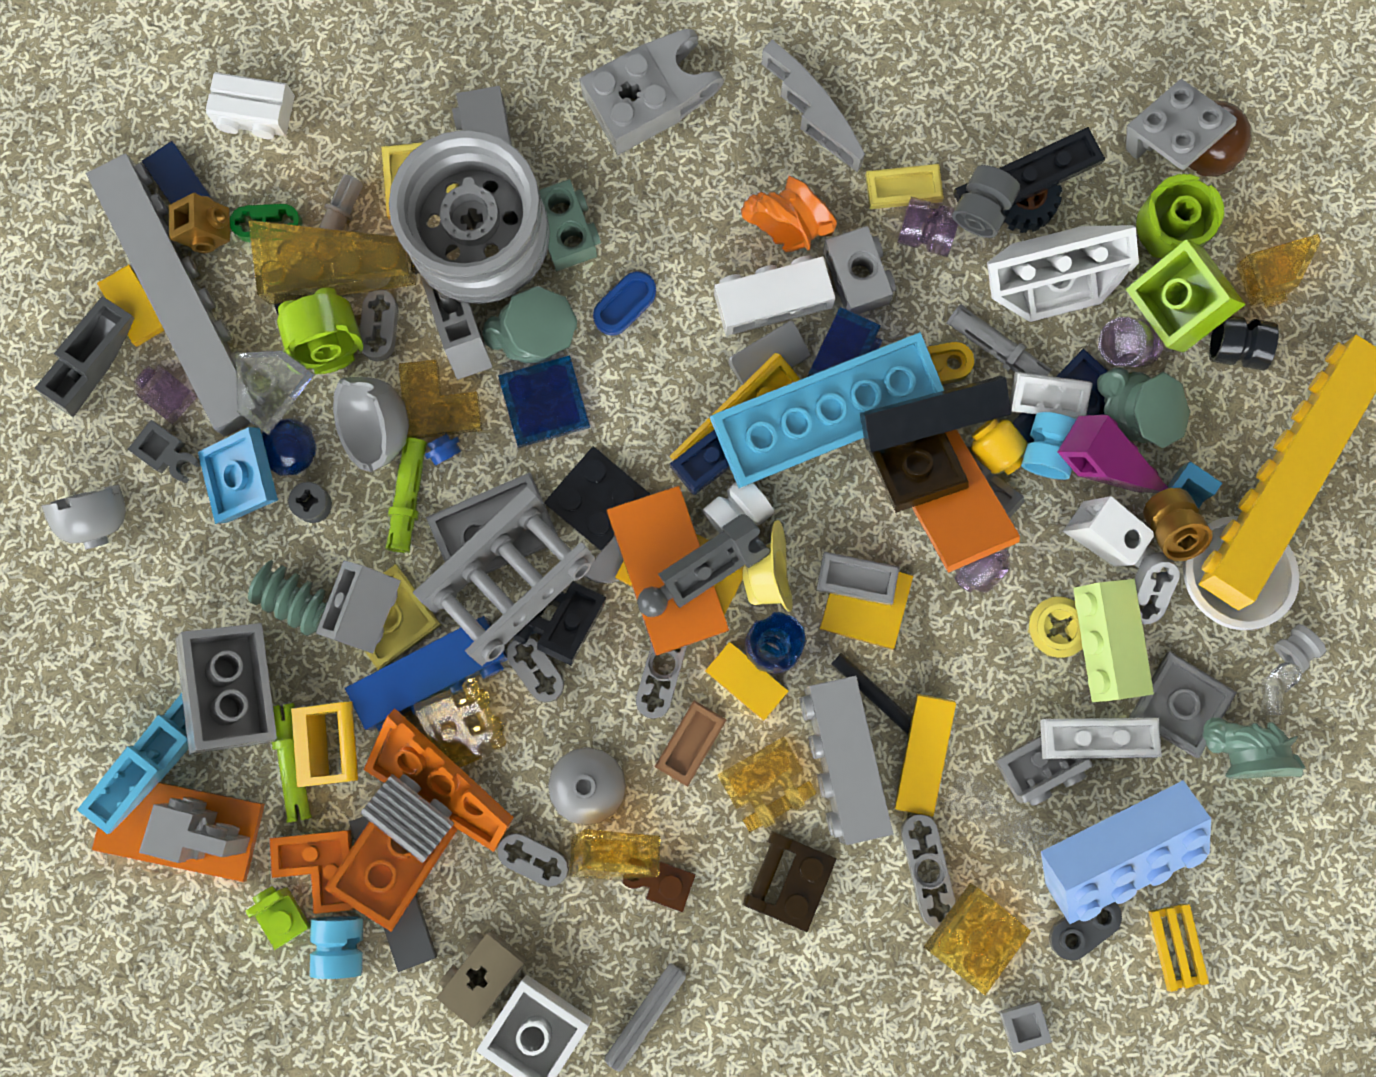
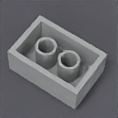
(225, 688)

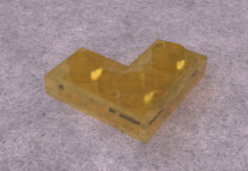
(431, 412)

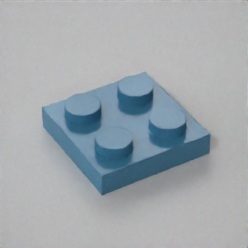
(237, 475)

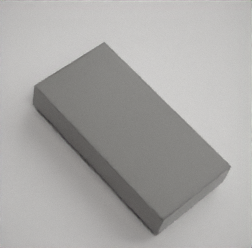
(857, 578)

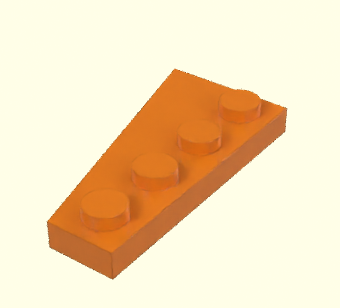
(407, 751)

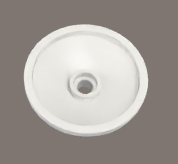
(1269, 606)

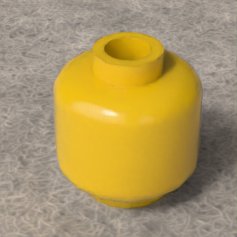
(999, 446)

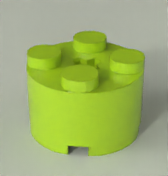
(1179, 211)
(320, 331)

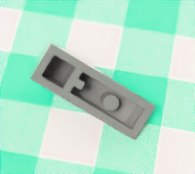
(458, 333)

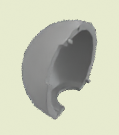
(370, 421)

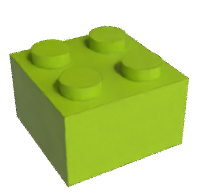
(1185, 296)

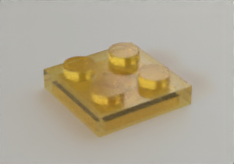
(977, 939)

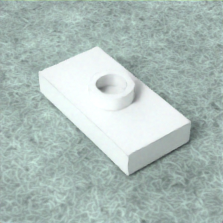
(1049, 394)

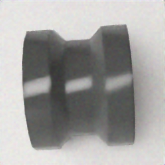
(318, 504)

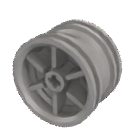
(471, 162)

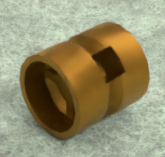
(1177, 524)

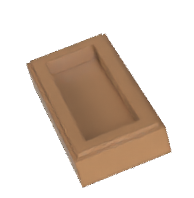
(690, 743)

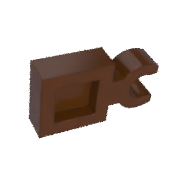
(668, 888)

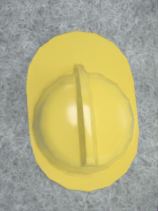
(767, 579)

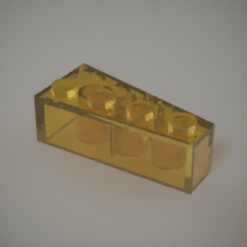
(303, 259)

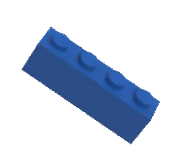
(418, 677)

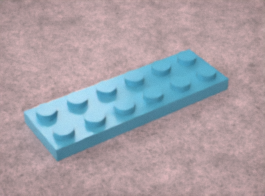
(821, 409)

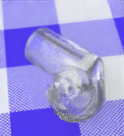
(1277, 684)

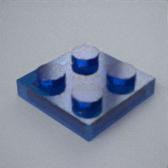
(544, 401)

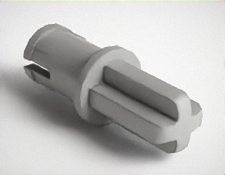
(342, 203)

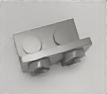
(1179, 125)

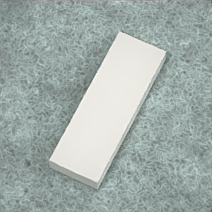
(1100, 738)

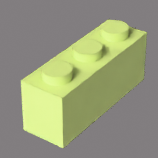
(1113, 640)

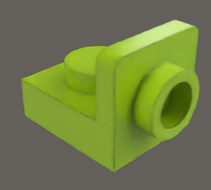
(278, 915)

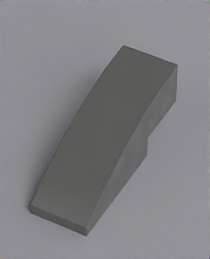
(85, 356)

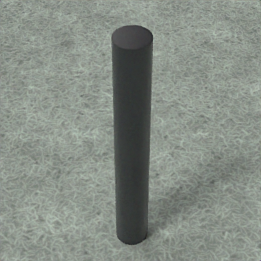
(873, 693)

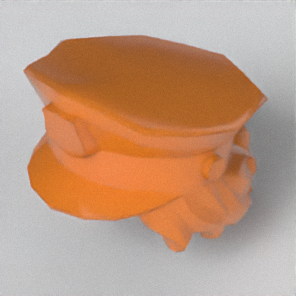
(791, 216)

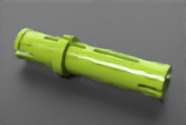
(404, 511)
(286, 760)

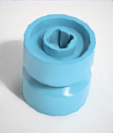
(1041, 455)
(336, 947)

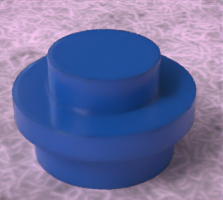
(442, 449)

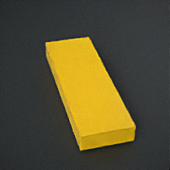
(925, 755)

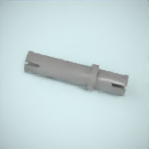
(993, 342)

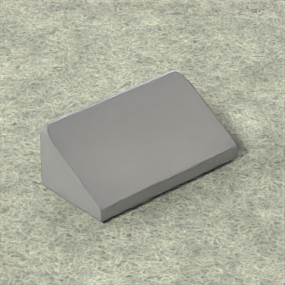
(783, 340)

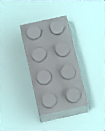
(847, 761)

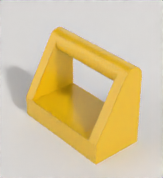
(312, 748)

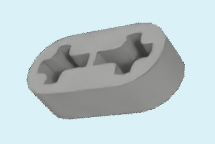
(387, 326)
(1158, 589)
(528, 675)
(528, 868)

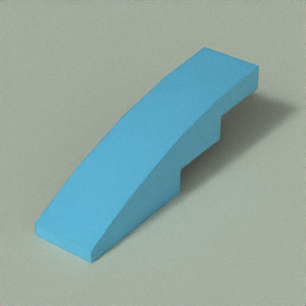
(138, 770)

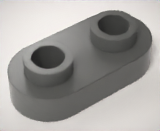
(1088, 933)

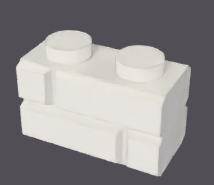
(249, 105)

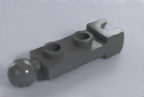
(705, 566)

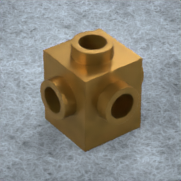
(199, 223)

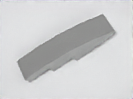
(820, 115)

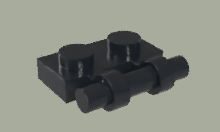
(569, 625)

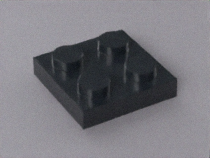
(588, 493)

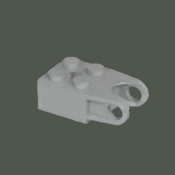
(658, 84)

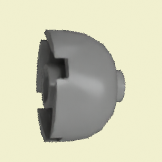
(87, 516)
(586, 786)

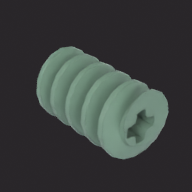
(287, 599)

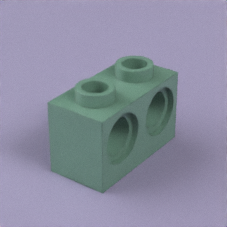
(568, 224)

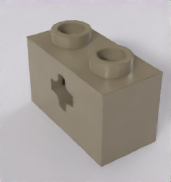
(472, 1000)

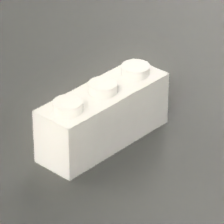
(774, 294)

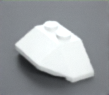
(1062, 270)

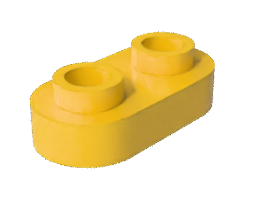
(940, 355)

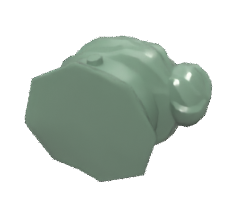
(532, 326)
(1145, 406)
(1253, 749)

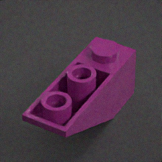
(1104, 454)

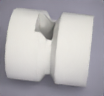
(742, 500)

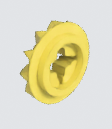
(1040, 624)

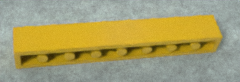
(1293, 475)

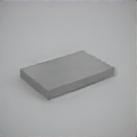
(463, 520)

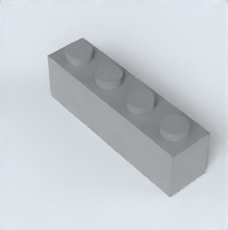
(484, 112)

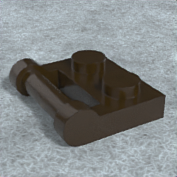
(801, 887)

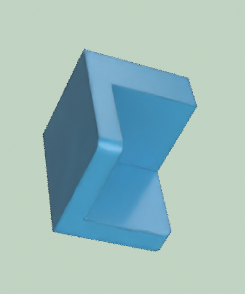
(1196, 482)

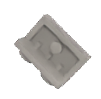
(1033, 777)

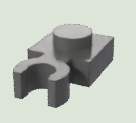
(162, 449)

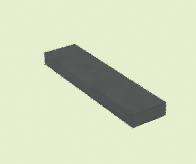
(410, 937)

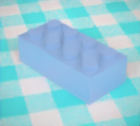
(1127, 852)

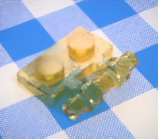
(448, 729)
(759, 774)

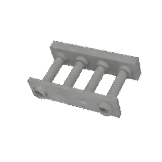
(469, 564)

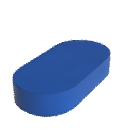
(624, 303)

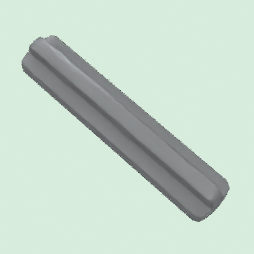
(645, 1017)

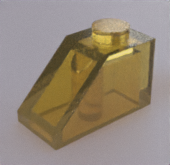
(1276, 270)
(614, 855)

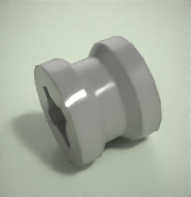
(1300, 647)

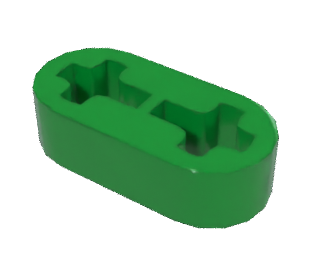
(261, 213)

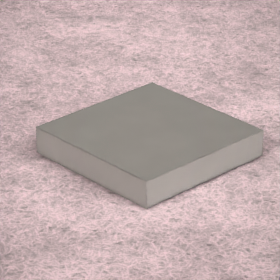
(1183, 703)

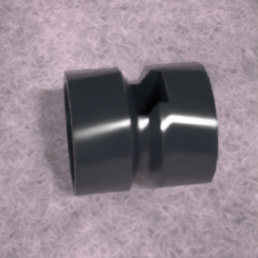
(1250, 343)

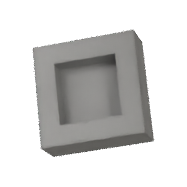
(1025, 1026)

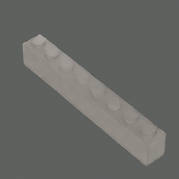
(171, 288)

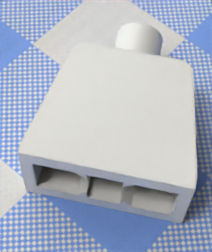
(1111, 532)

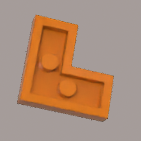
(314, 855)

